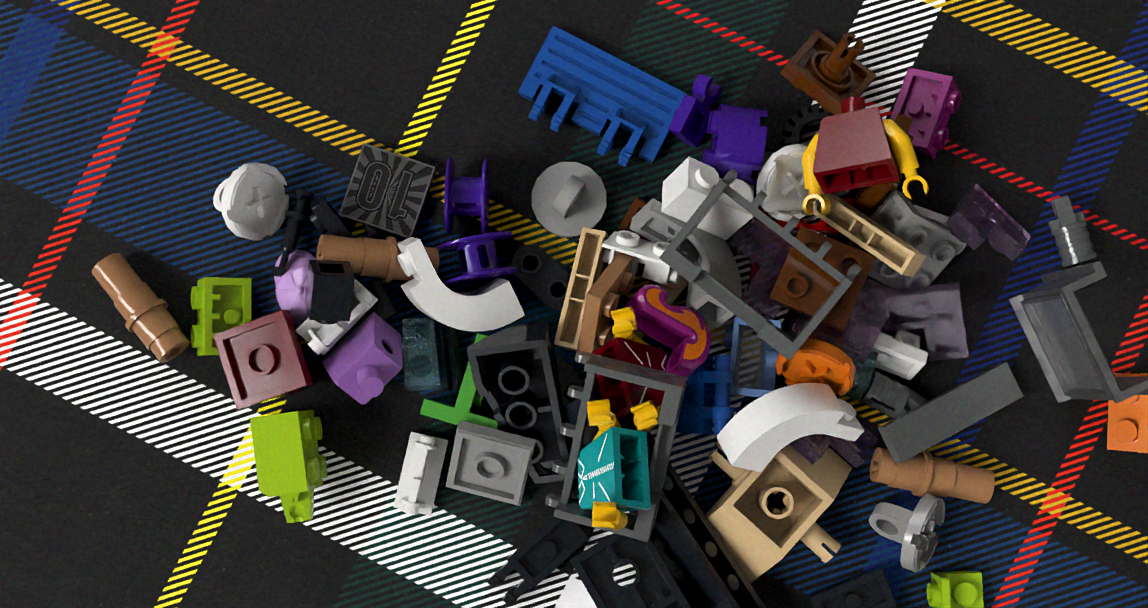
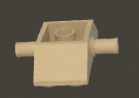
(762, 535)

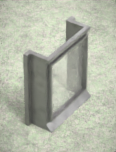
(1066, 341)

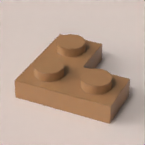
(602, 299)

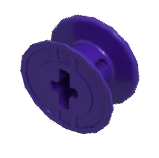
(466, 196)
(477, 258)

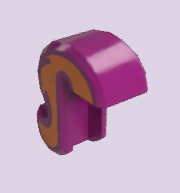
(673, 327)

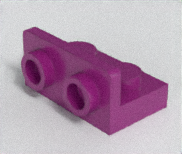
(929, 102)

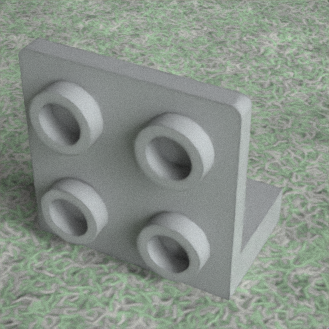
(931, 239)

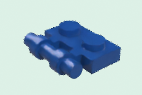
(697, 405)

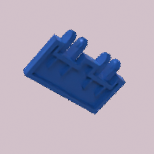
(604, 93)

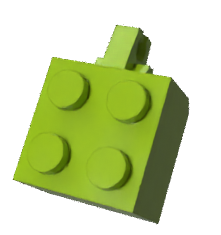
(289, 460)

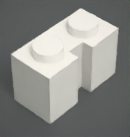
(688, 188)

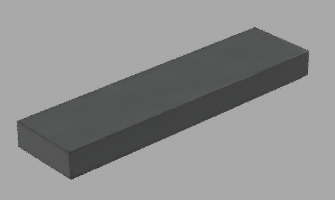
(950, 412)

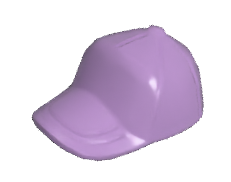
(292, 285)

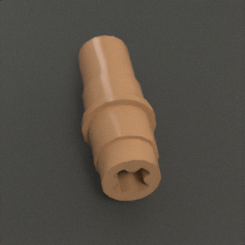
(369, 256)
(140, 308)
(933, 476)

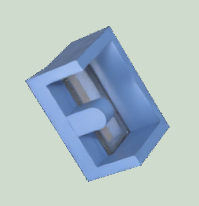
(750, 360)

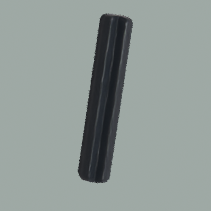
(449, 354)

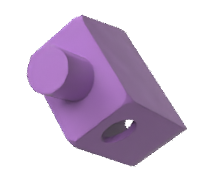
(363, 362)

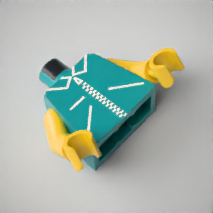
(612, 470)

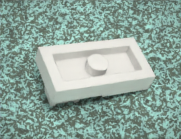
(900, 354)

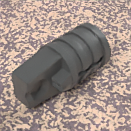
(1070, 233)
(890, 396)

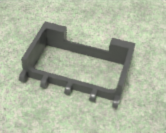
(765, 329)
(674, 385)

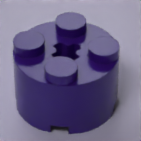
(736, 141)

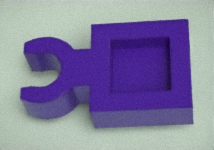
(691, 117)

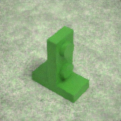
(465, 402)

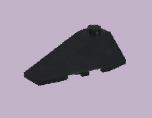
(522, 385)

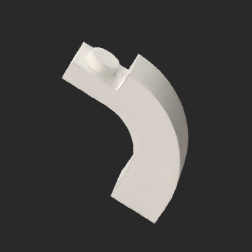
(474, 310)
(782, 417)

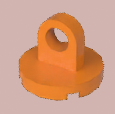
(818, 363)

